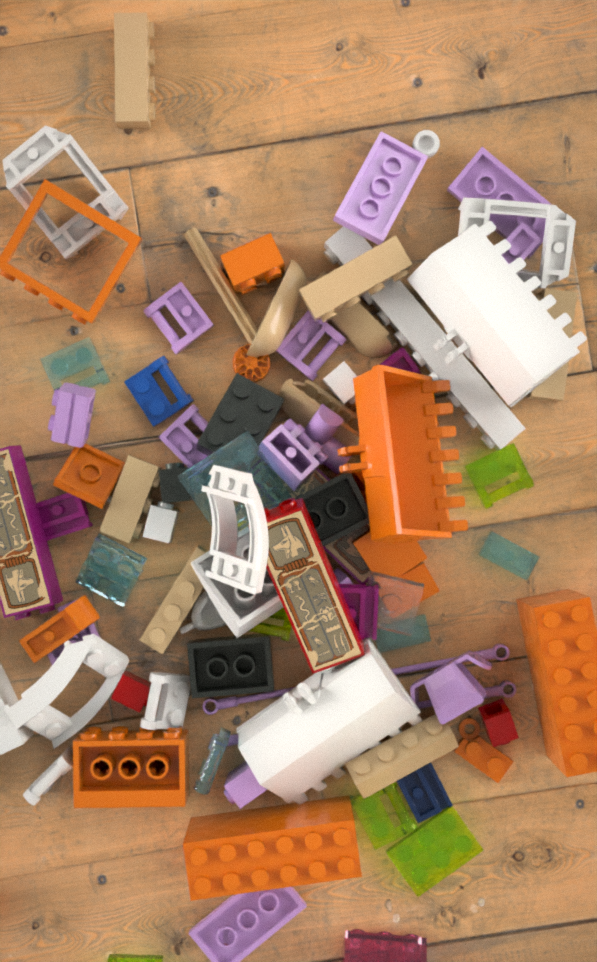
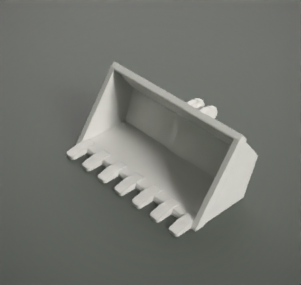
(494, 313)
(325, 725)

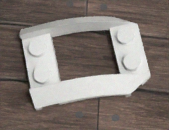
(32, 157)
(557, 233)
(227, 567)
(34, 706)

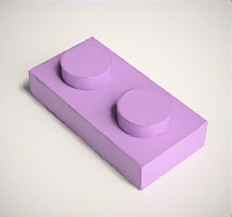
(522, 243)

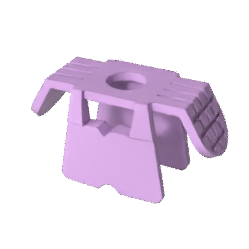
(452, 687)

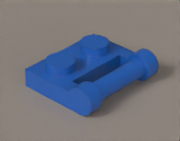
(150, 395)

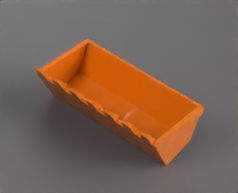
(404, 456)

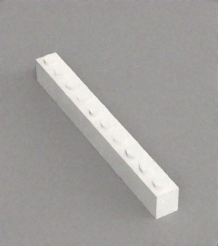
(420, 333)

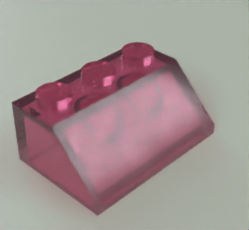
(383, 947)

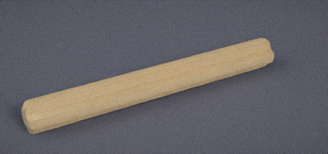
(221, 284)

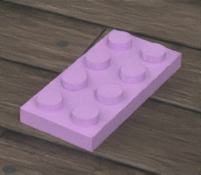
(491, 179)
(380, 188)
(245, 923)

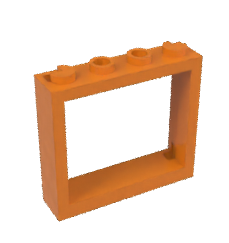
(36, 287)

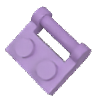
(185, 311)
(303, 339)
(182, 440)

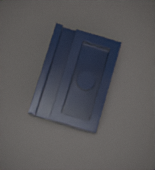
(424, 792)

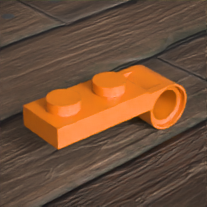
(59, 629)

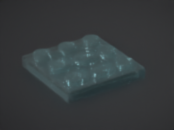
(241, 455)

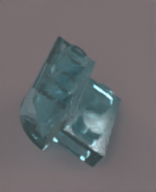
(111, 570)

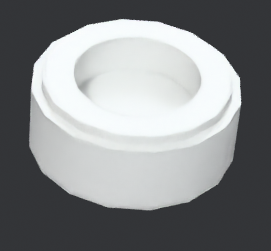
(426, 143)

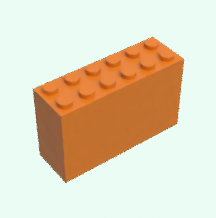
(563, 670)
(271, 848)

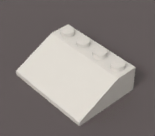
(237, 607)

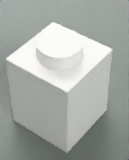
(341, 383)
(161, 522)

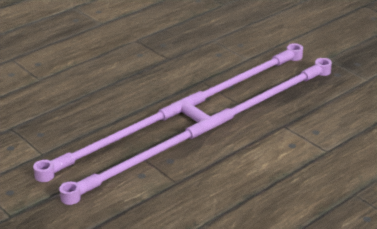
(486, 654)

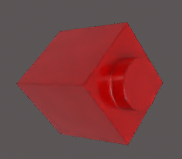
(132, 691)
(498, 723)

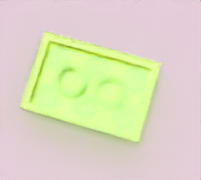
(434, 850)

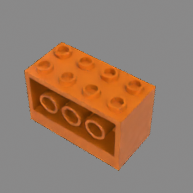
(127, 784)

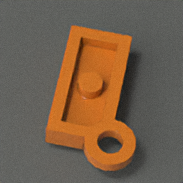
(481, 753)

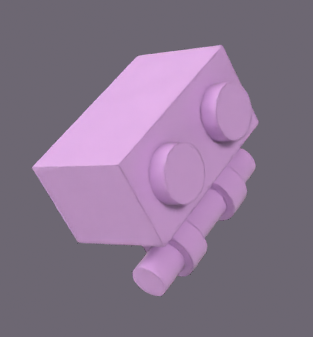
(292, 453)

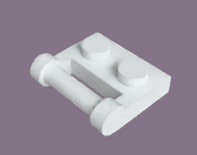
(172, 701)
(47, 779)

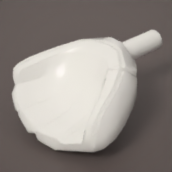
(204, 615)

